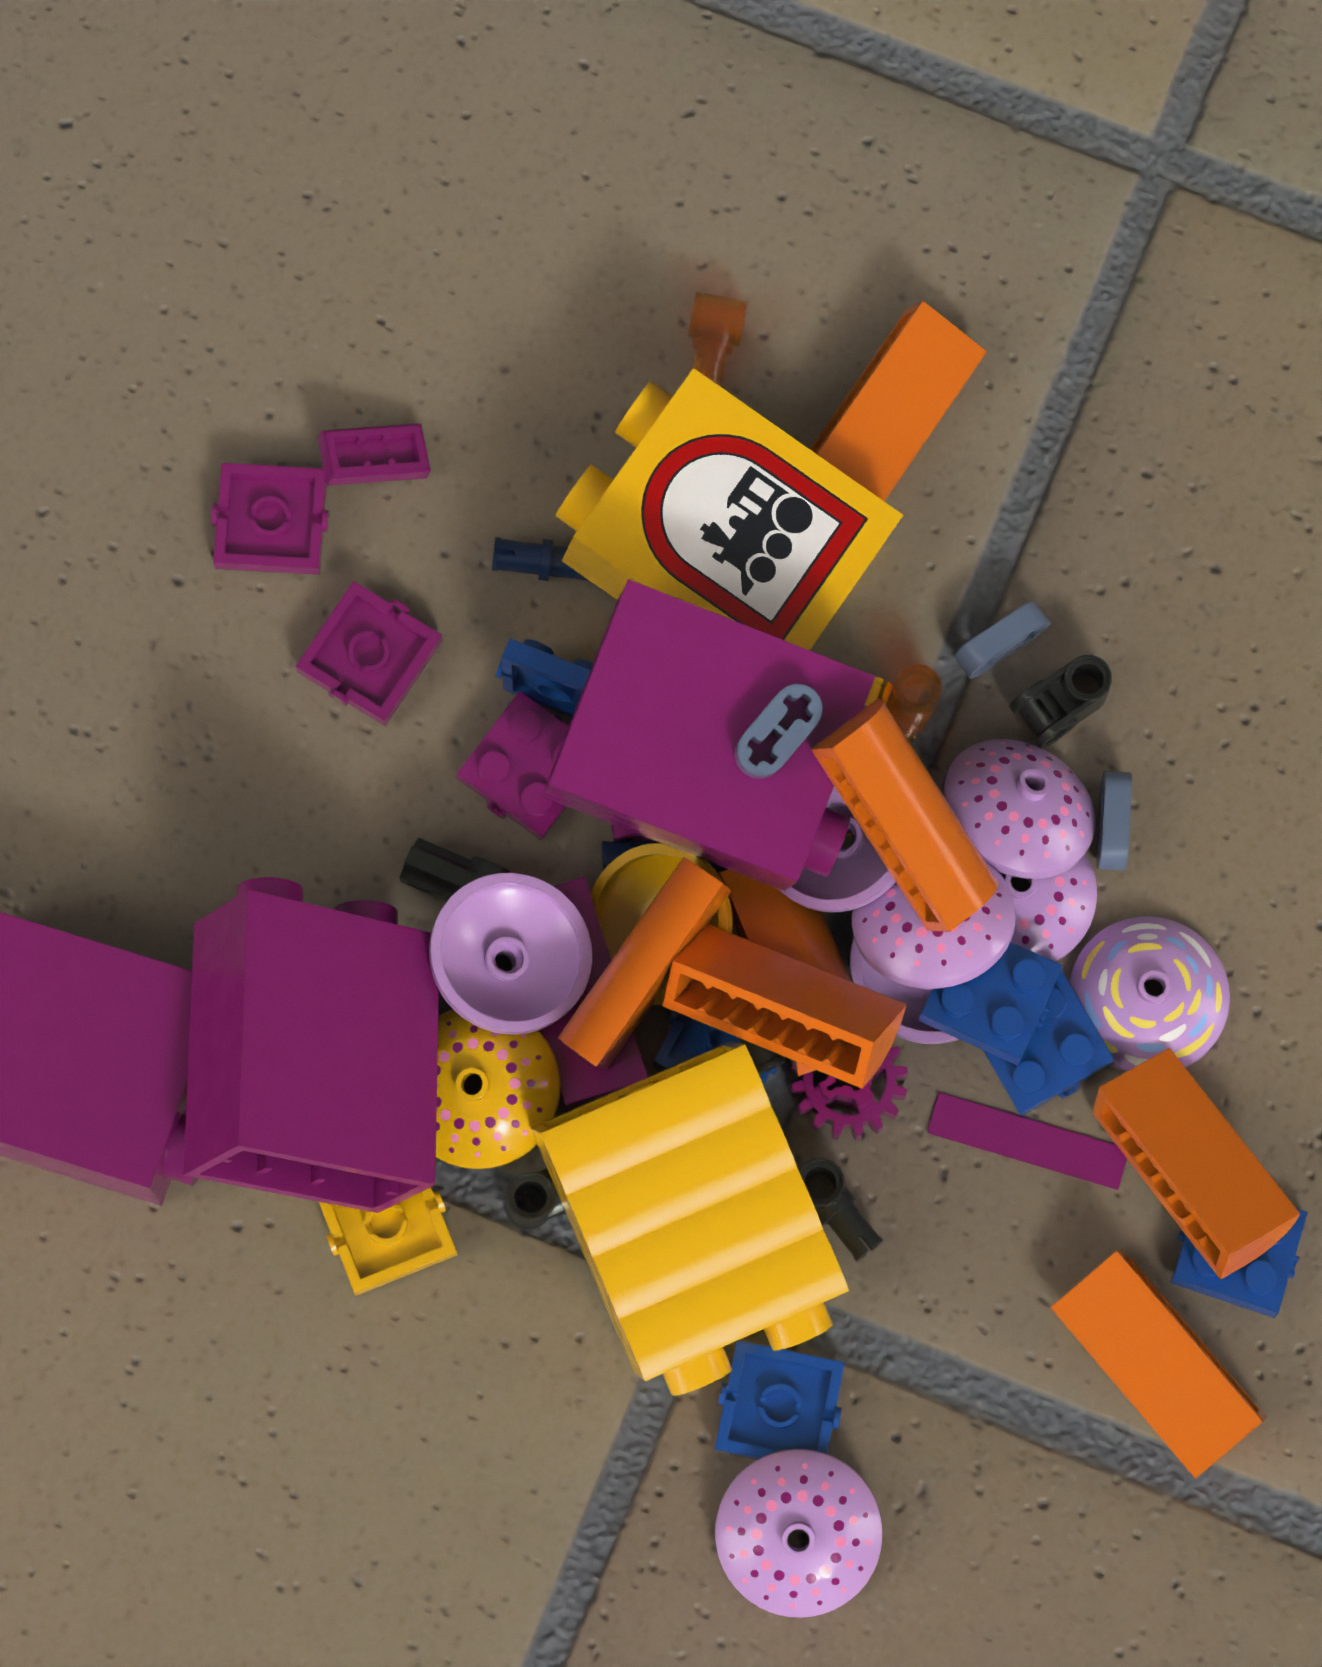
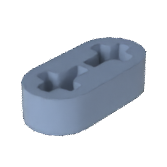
(1002, 639)
(788, 740)
(1114, 820)

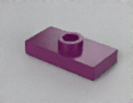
(373, 454)

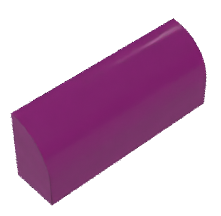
(579, 1078)

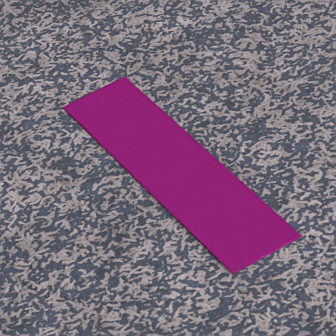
(1027, 1141)

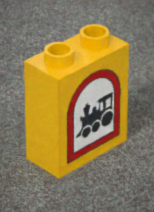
(725, 515)

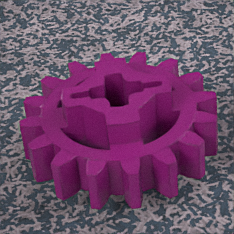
(861, 1101)

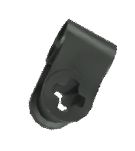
(1056, 706)

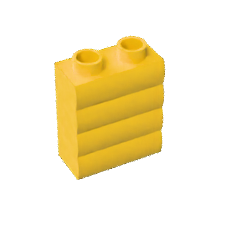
(693, 1217)

